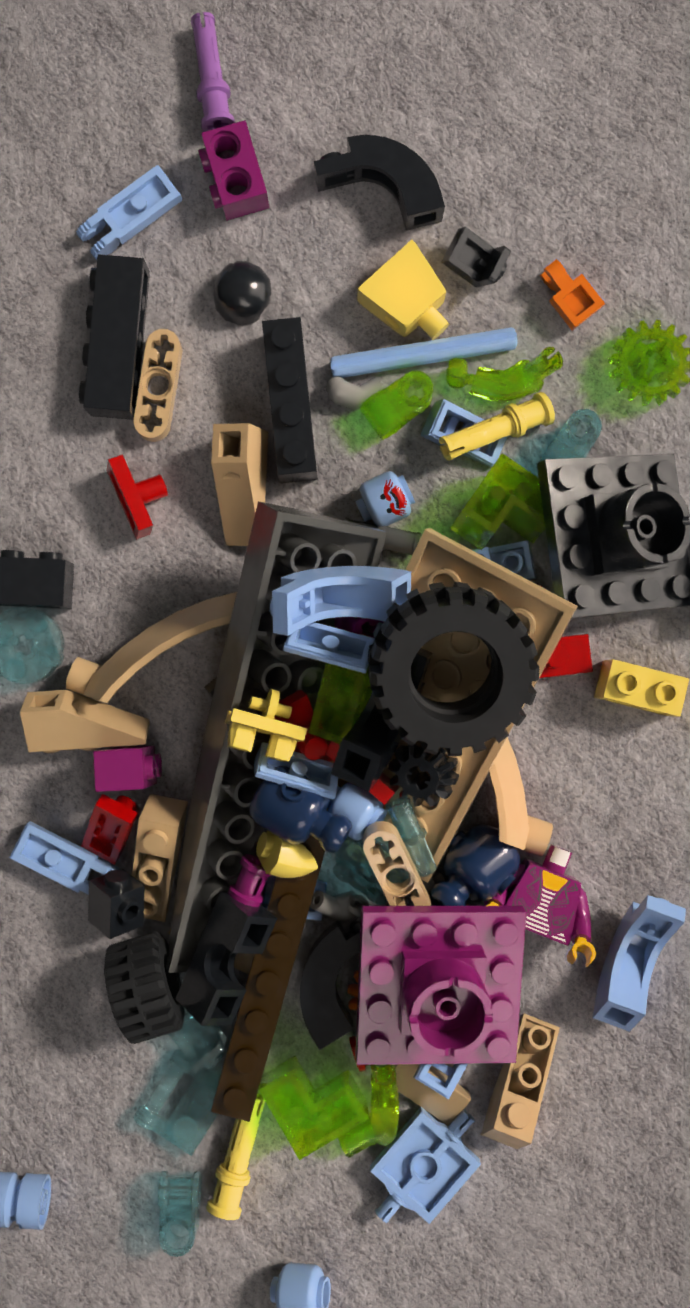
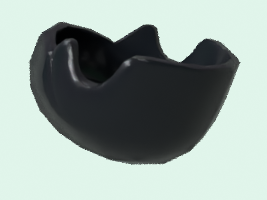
(242, 292)

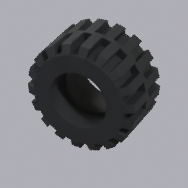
(142, 989)

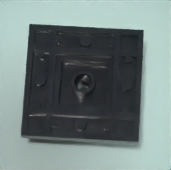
(616, 533)

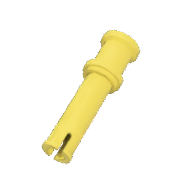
(511, 422)
(233, 1173)

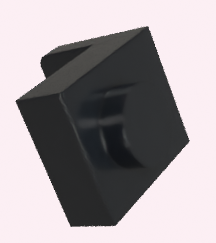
(475, 258)

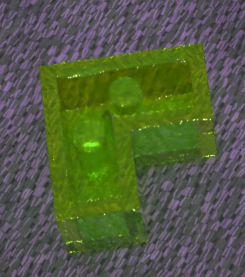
(504, 496)
(308, 1114)

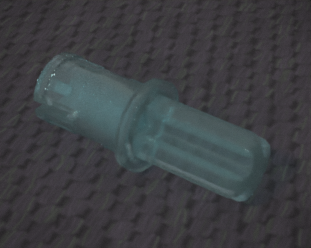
(412, 835)

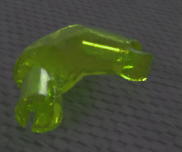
(508, 385)
(383, 1114)

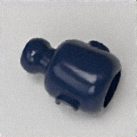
(298, 815)
(476, 867)

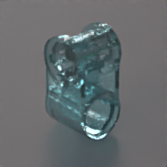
(570, 445)
(179, 1204)

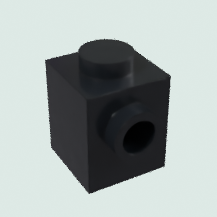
(116, 903)

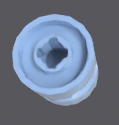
(24, 1200)

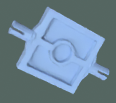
(425, 1165)

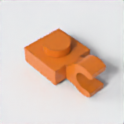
(575, 298)

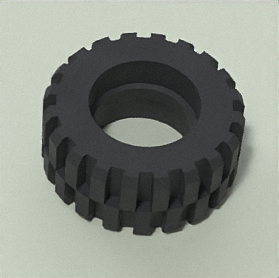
(479, 715)

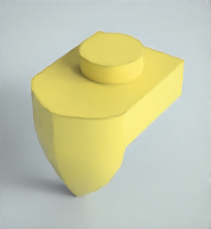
(283, 858)

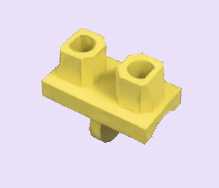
(282, 734)

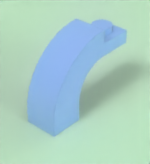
(336, 593)
(631, 960)

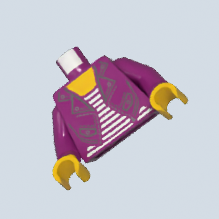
(552, 902)

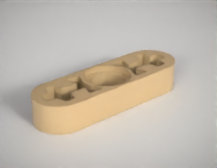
(152, 356)
(398, 858)

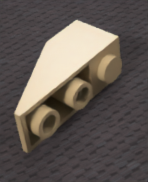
(239, 477)
(72, 721)
(158, 851)
(521, 1085)

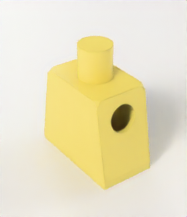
(406, 294)

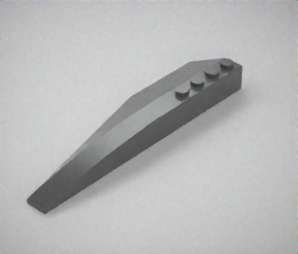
(252, 664)

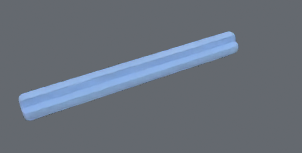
(423, 352)

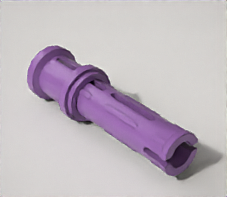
(213, 90)

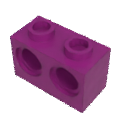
(238, 170)
(126, 768)

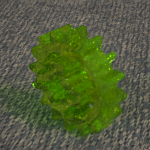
(638, 357)

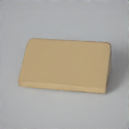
(431, 1101)

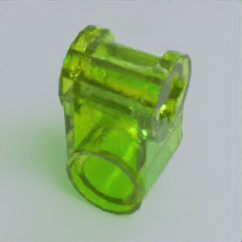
(392, 408)

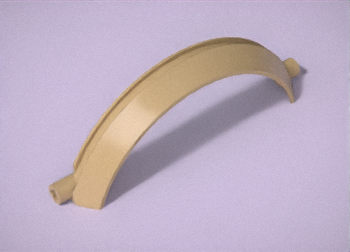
(104, 680)

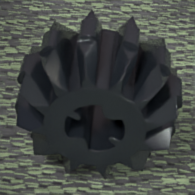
(419, 783)

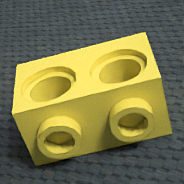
(641, 688)

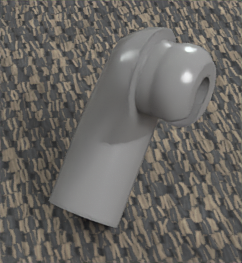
(350, 395)
(340, 906)

